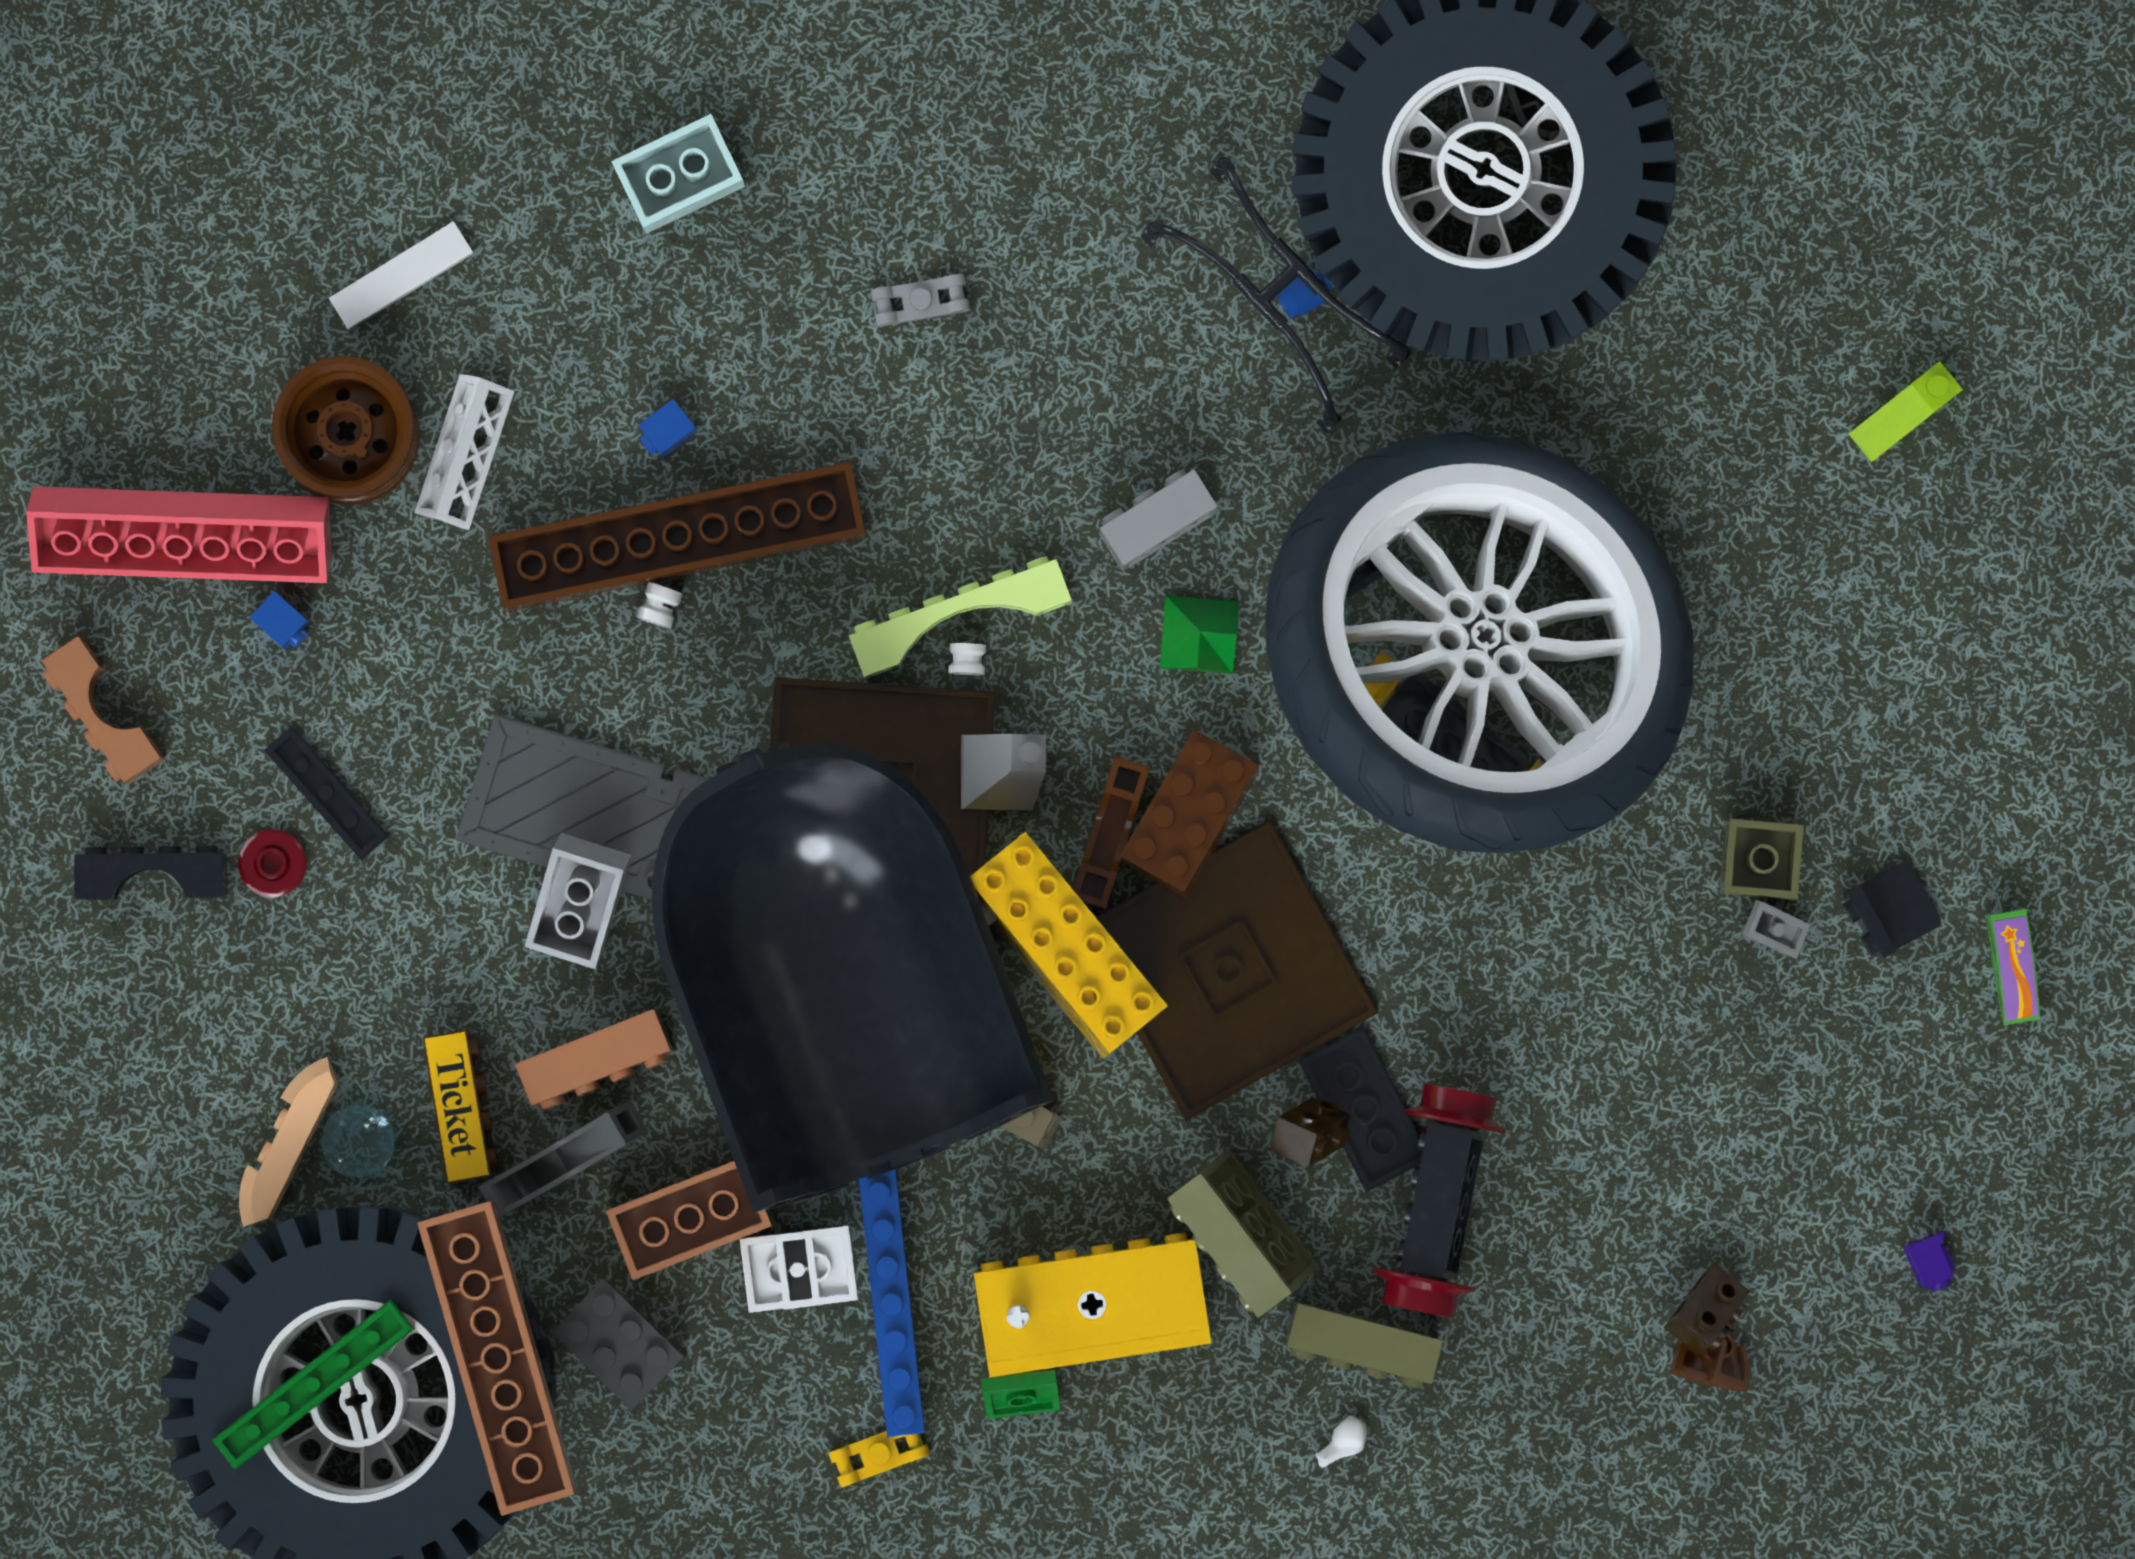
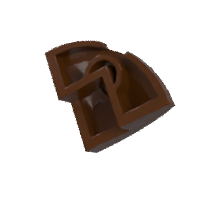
(1722, 1368)

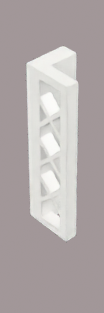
(464, 417)

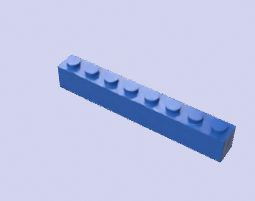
(892, 1305)

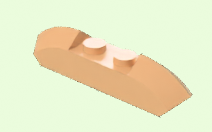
(265, 1187)

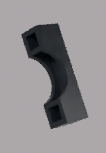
(103, 874)

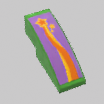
(2013, 966)

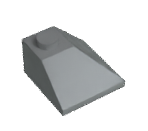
(1002, 771)

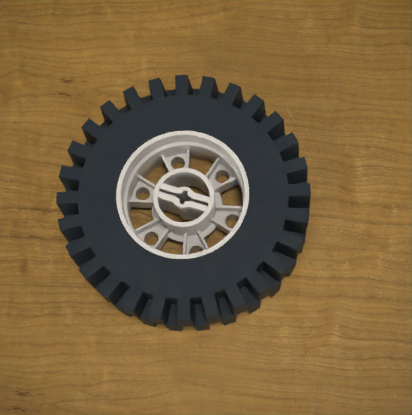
(1505, 301)
(238, 1355)

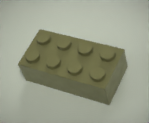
(1363, 1343)

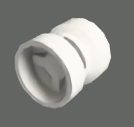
(659, 605)

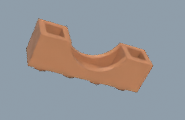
(76, 672)

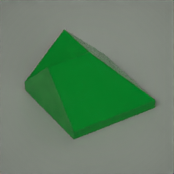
(1199, 634)

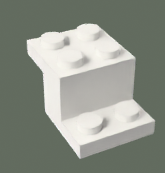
(798, 1269)

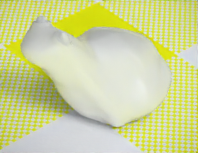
(1346, 1441)

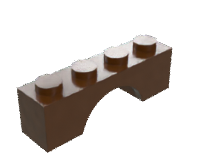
(1110, 832)

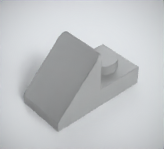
(1775, 929)

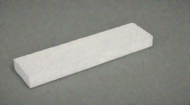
(401, 275)

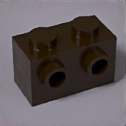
(1311, 1131)
(1707, 1310)

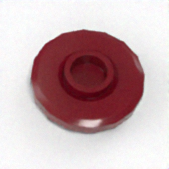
(281, 867)

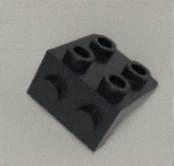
(1891, 910)

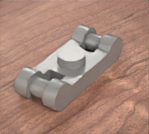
(920, 300)

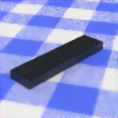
(326, 793)

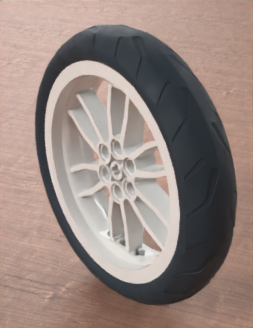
(1384, 768)

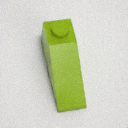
(1905, 411)

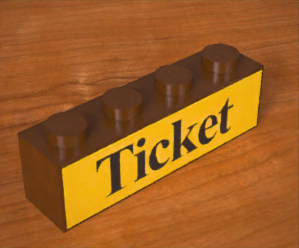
(459, 1107)

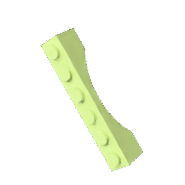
(1031, 591)

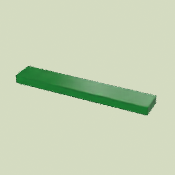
(313, 1384)

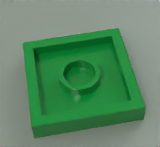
(1020, 1394)

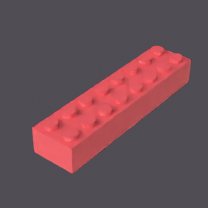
(179, 534)

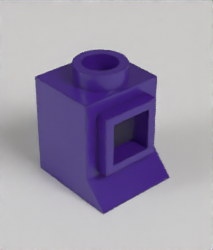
(1931, 1262)

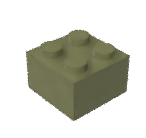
(1761, 859)

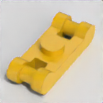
(877, 1454)

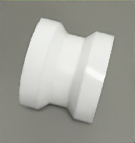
(967, 659)

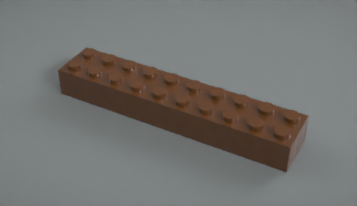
(677, 537)

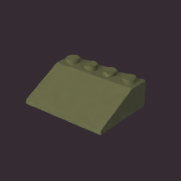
(1242, 1233)

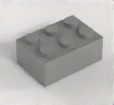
(1157, 518)
(577, 900)

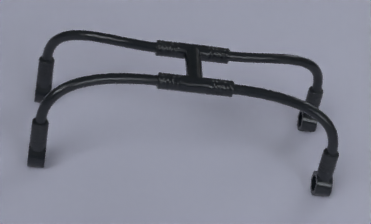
(1262, 299)

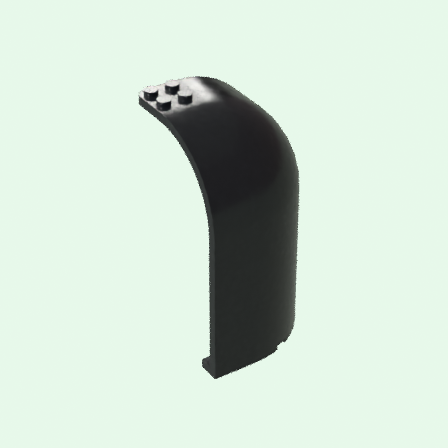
(835, 972)

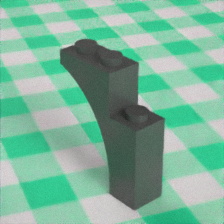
(565, 1159)

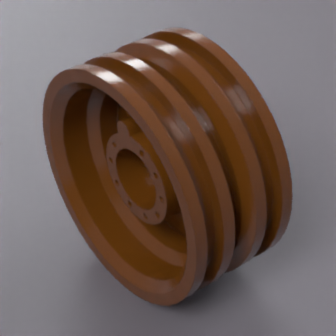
(316, 389)

